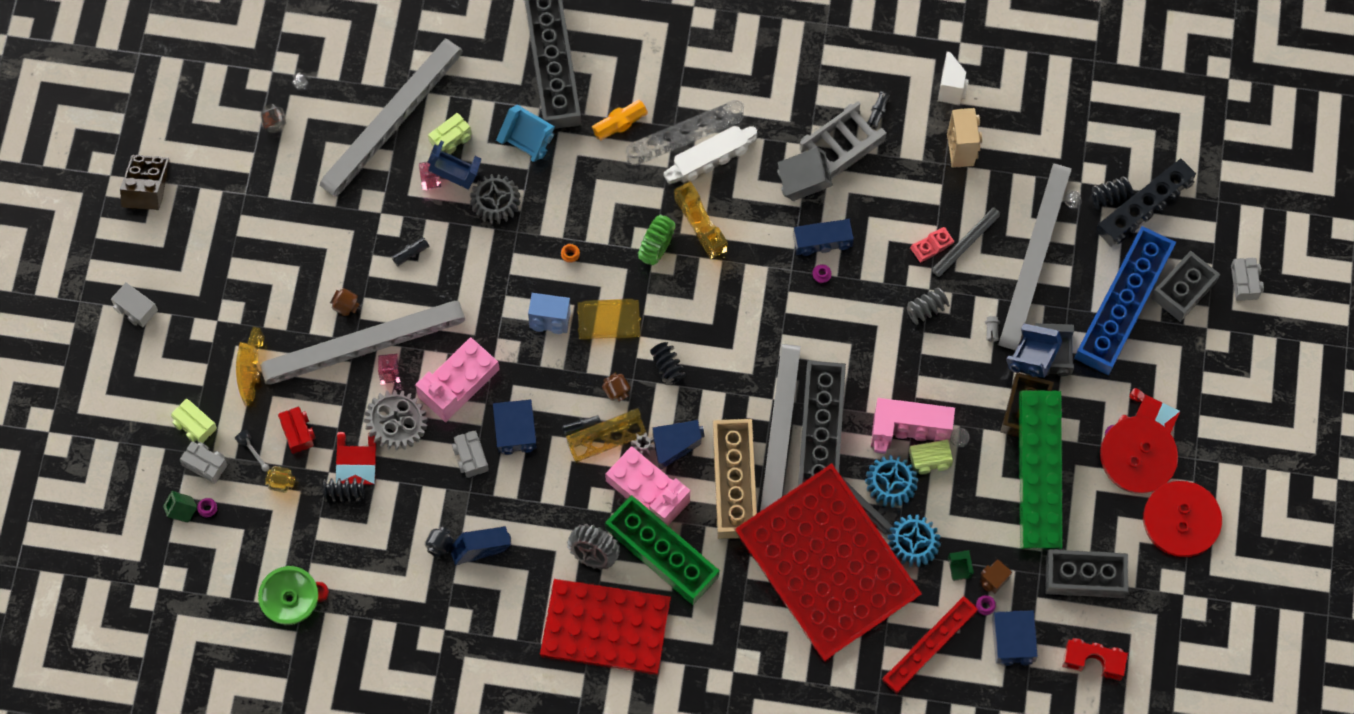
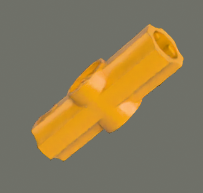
(619, 120)

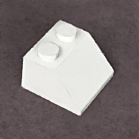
(953, 81)

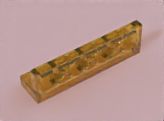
(602, 429)

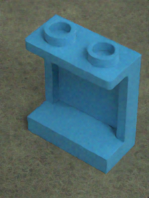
(526, 132)

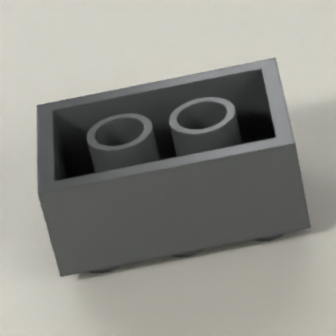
(1185, 286)

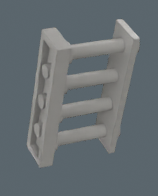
(860, 148)

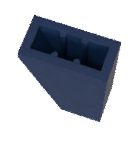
(676, 441)
(480, 544)

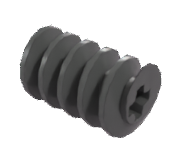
(927, 304)

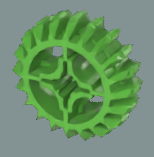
(656, 240)

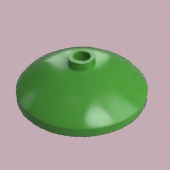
(284, 583)

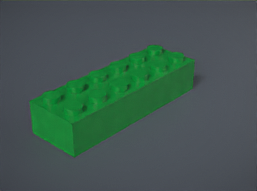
(662, 550)

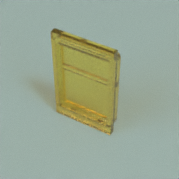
(608, 319)

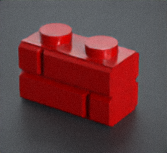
(296, 430)

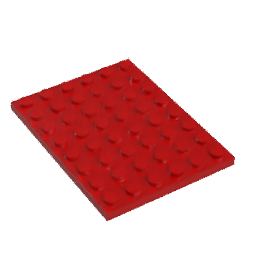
(827, 562)

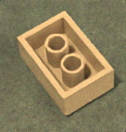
(964, 137)

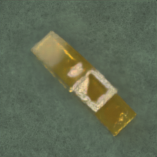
(246, 368)

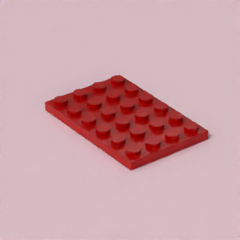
(605, 626)

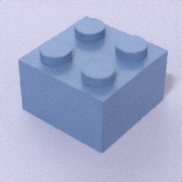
(549, 313)

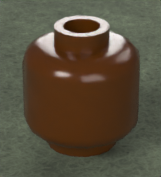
(344, 302)
(616, 387)

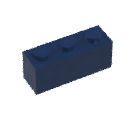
(823, 237)

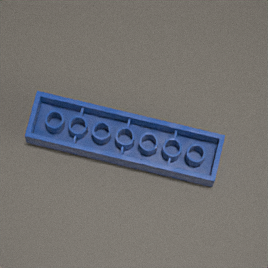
(1125, 300)

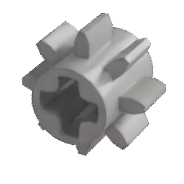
(643, 439)

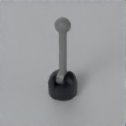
(244, 439)

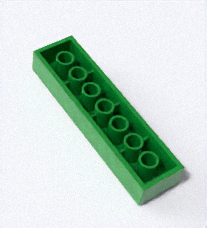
(1040, 469)

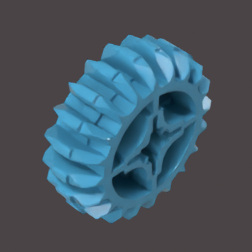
(884, 478)
(921, 541)

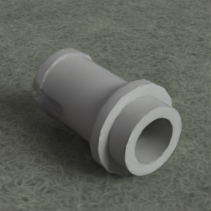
(992, 328)

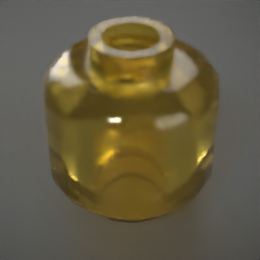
(279, 479)

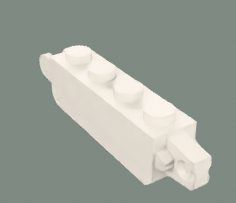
(710, 154)

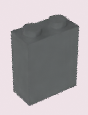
(804, 174)

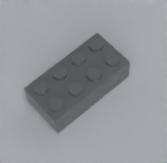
(1087, 573)

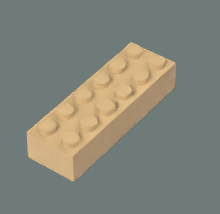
(733, 475)

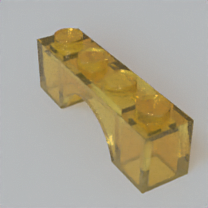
(705, 230)

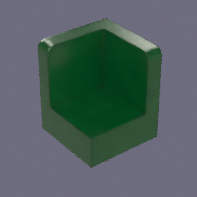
(179, 506)
(960, 565)

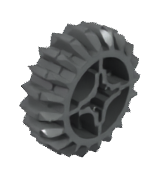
(478, 201)
(593, 547)

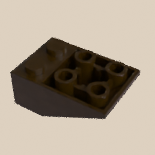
(144, 182)

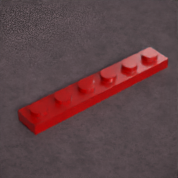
(929, 644)

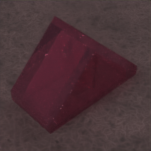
(428, 179)
(388, 368)

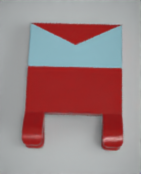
(1154, 409)
(355, 461)

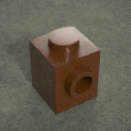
(995, 576)

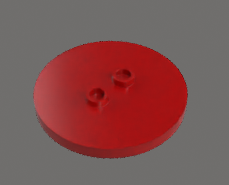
(1139, 454)
(1182, 519)

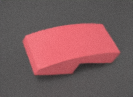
(932, 245)

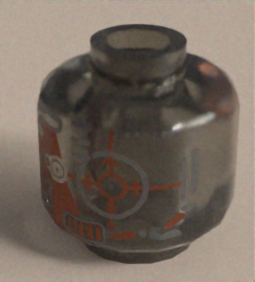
(273, 118)

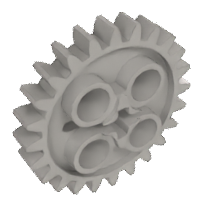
(395, 420)

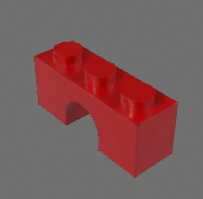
(1112, 660)

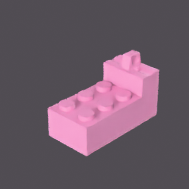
(457, 379)
(909, 420)
(649, 485)

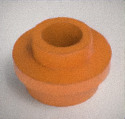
(570, 248)

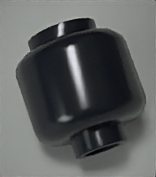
(439, 542)

